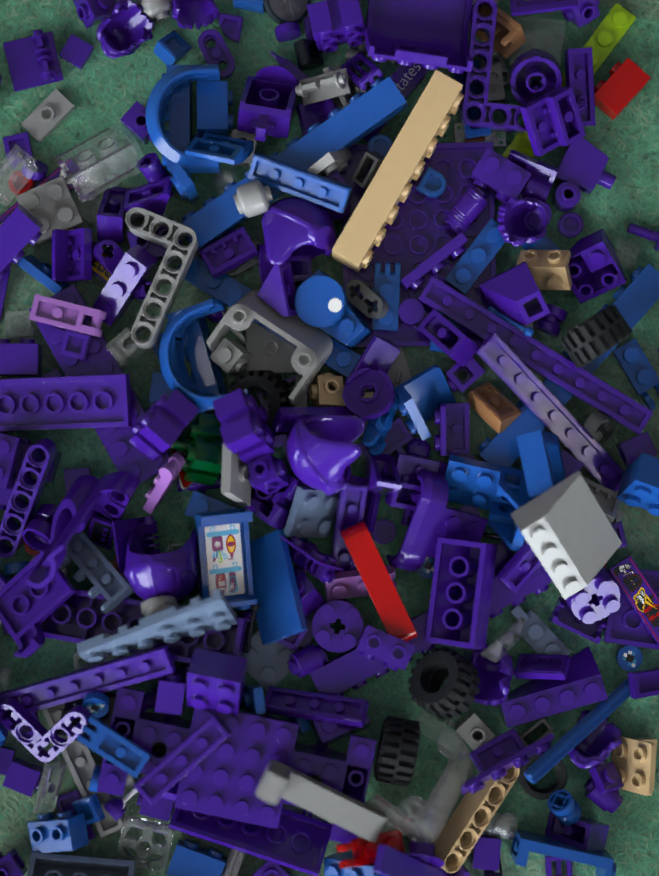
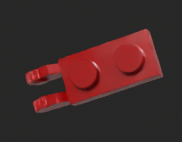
(365, 850)

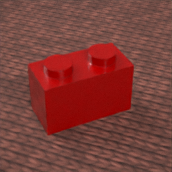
(620, 88)

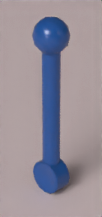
(528, 331)

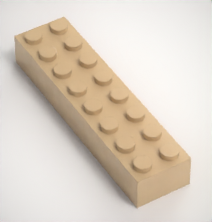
(396, 172)

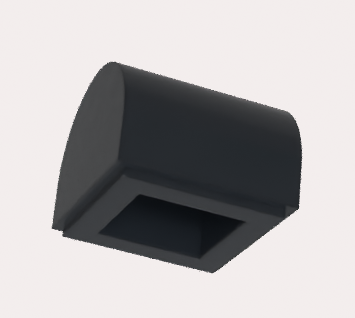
(307, 54)

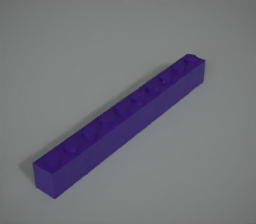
(352, 669)

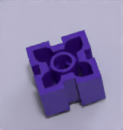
(336, 24)
(163, 424)
(244, 426)
(275, 506)

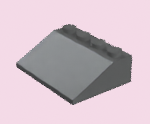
(568, 533)

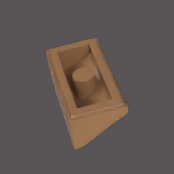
(493, 407)

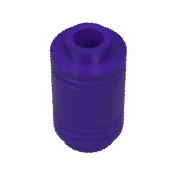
(466, 210)

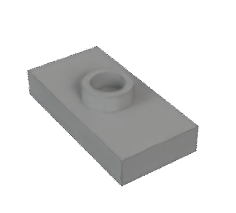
(48, 115)

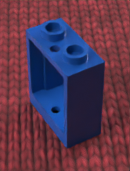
(541, 461)

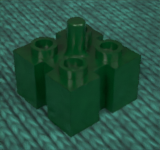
(203, 450)

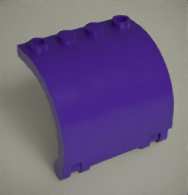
(420, 33)

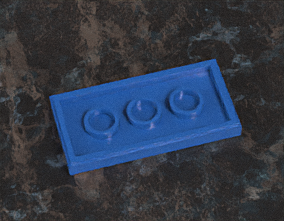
(276, 589)

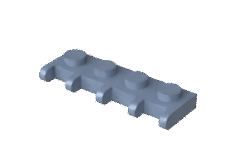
(98, 570)

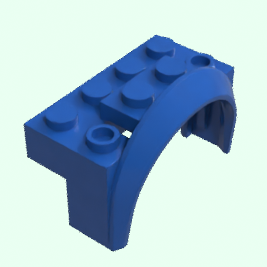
(176, 89)
(206, 376)

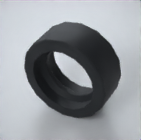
(543, 794)

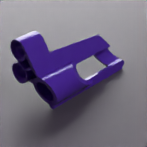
(86, 495)

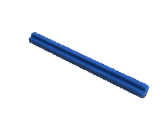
(578, 733)

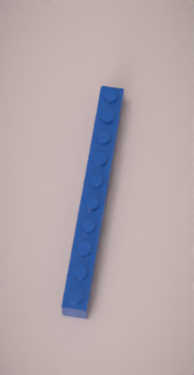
(337, 133)
(632, 304)

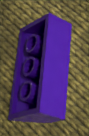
(461, 593)

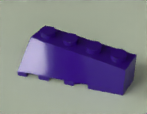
(549, 697)

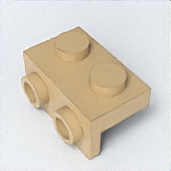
(548, 268)

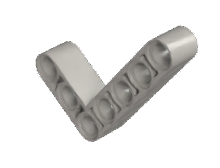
(164, 274)
(287, 783)

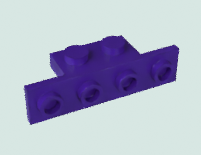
(500, 755)

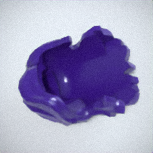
(194, 12)
(124, 28)
(523, 220)
(494, 678)
(597, 745)

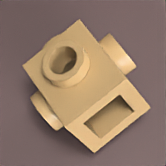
(327, 391)

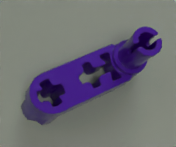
(111, 261)

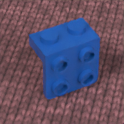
(420, 397)

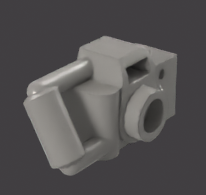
(496, 85)

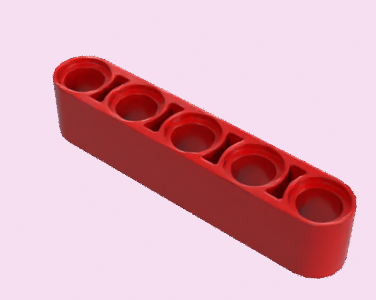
(378, 582)

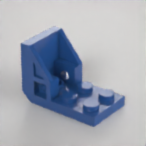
(492, 489)

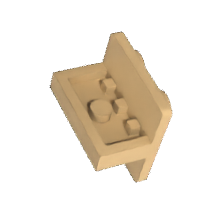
(636, 764)

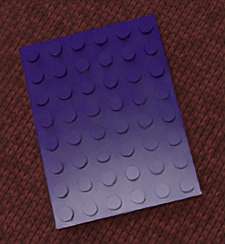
(421, 232)

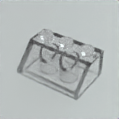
(101, 161)

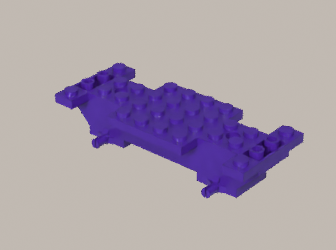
(229, 775)

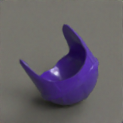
(297, 228)
(323, 450)
(162, 573)

